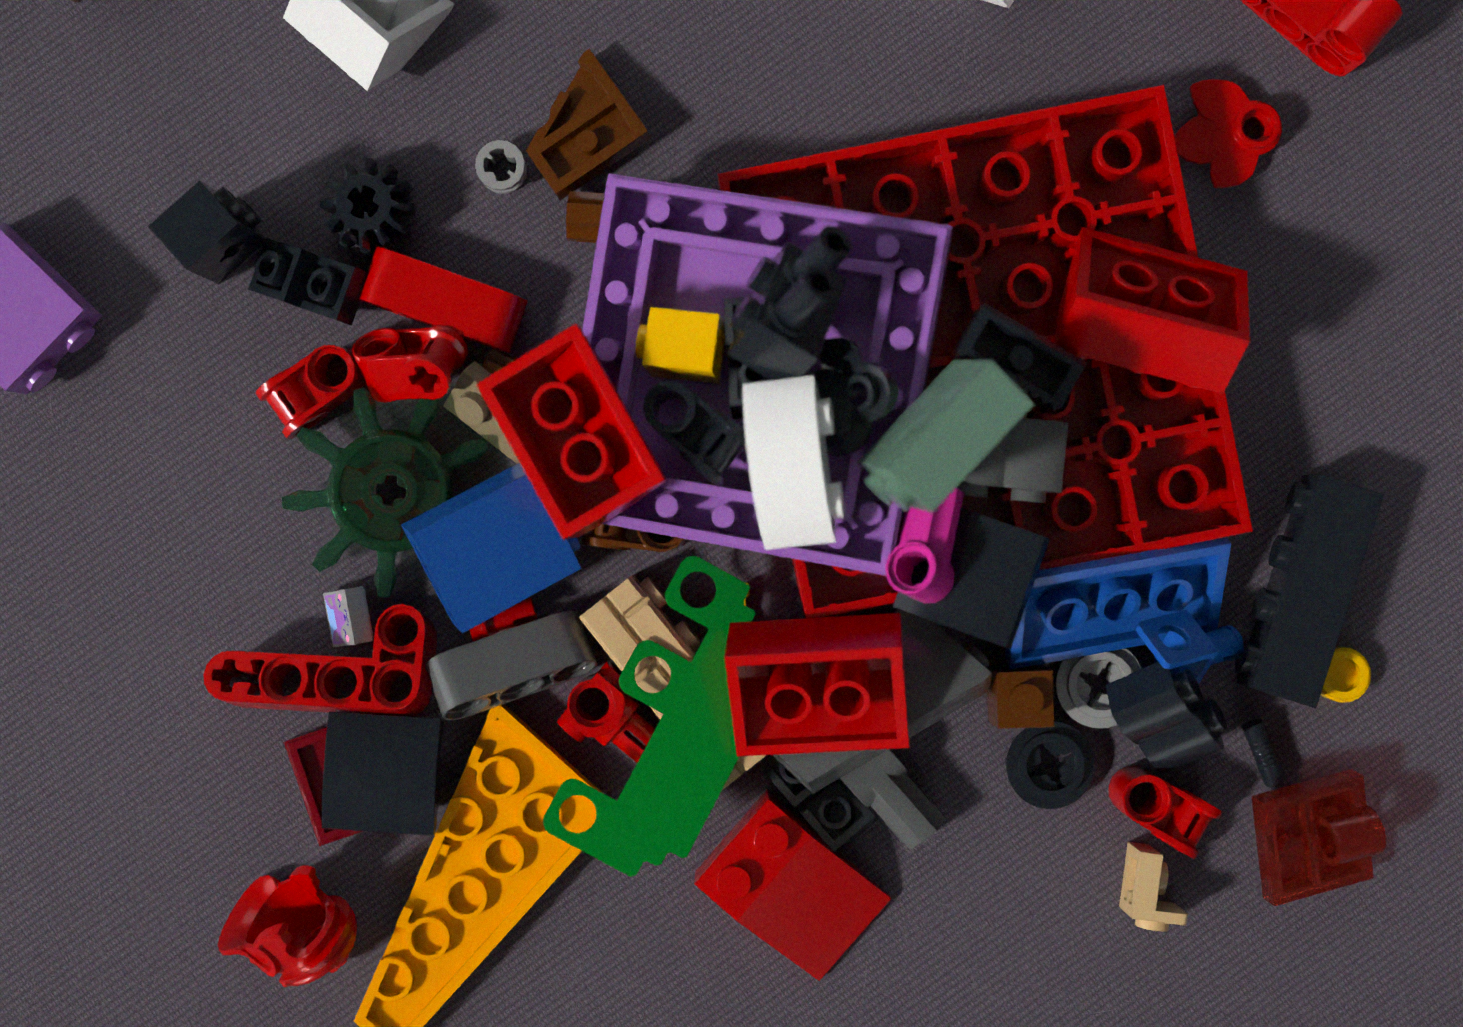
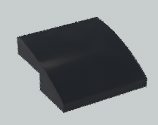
(992, 579)
(381, 773)

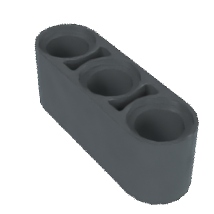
(510, 665)

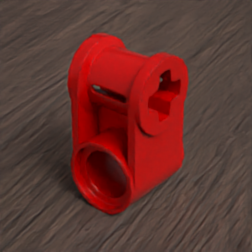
(409, 362)
(303, 392)
(1169, 811)

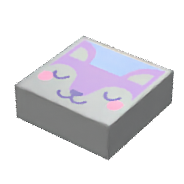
(348, 616)

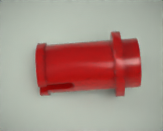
(510, 618)

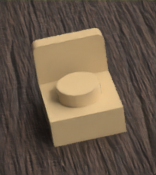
(1142, 882)

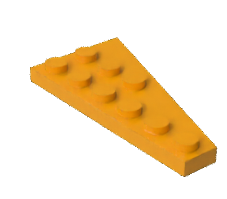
(479, 871)

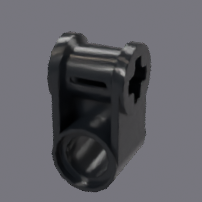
(703, 437)

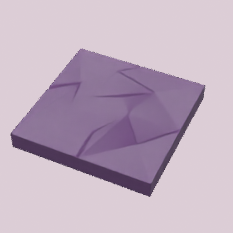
(690, 253)

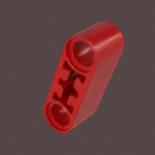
(443, 299)

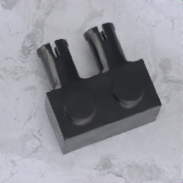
(790, 307)

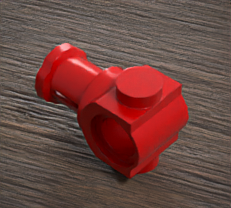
(615, 722)

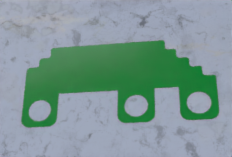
(686, 754)

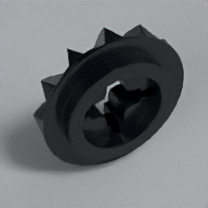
(1073, 772)

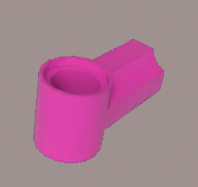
(926, 538)

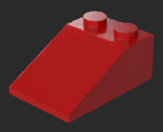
(790, 886)

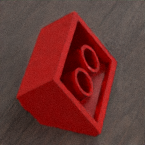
(1154, 311)
(571, 433)
(817, 684)

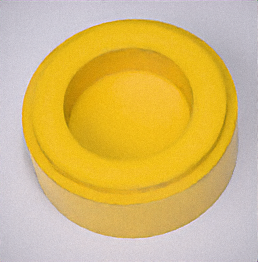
(1347, 676)

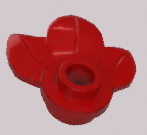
(1218, 132)

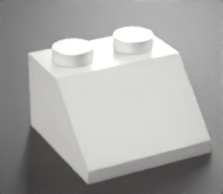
(367, 36)

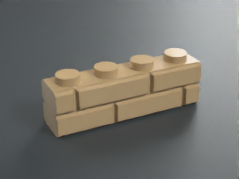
(635, 615)

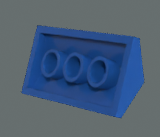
(1101, 601)

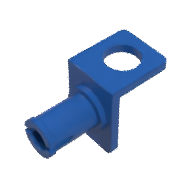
(1188, 644)

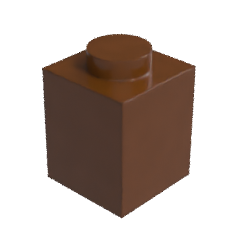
(1021, 697)

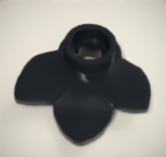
(844, 382)

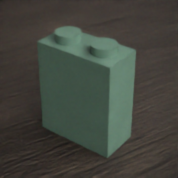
(943, 435)

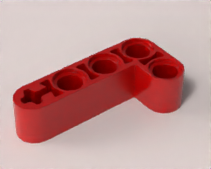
(1331, 32)
(322, 673)

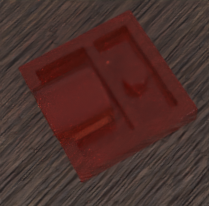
(1315, 836)

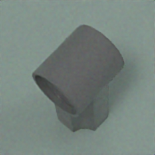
(895, 798)

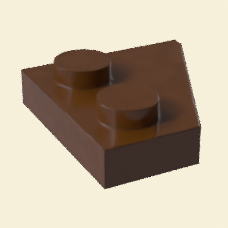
(586, 130)

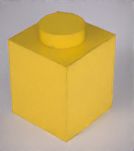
(682, 345)

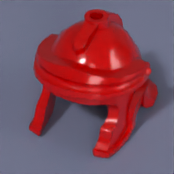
(290, 928)

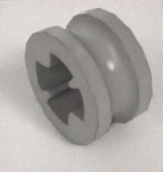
(513, 155)

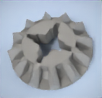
(1074, 692)

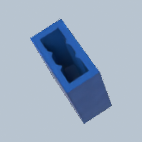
(490, 548)

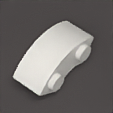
(790, 462)

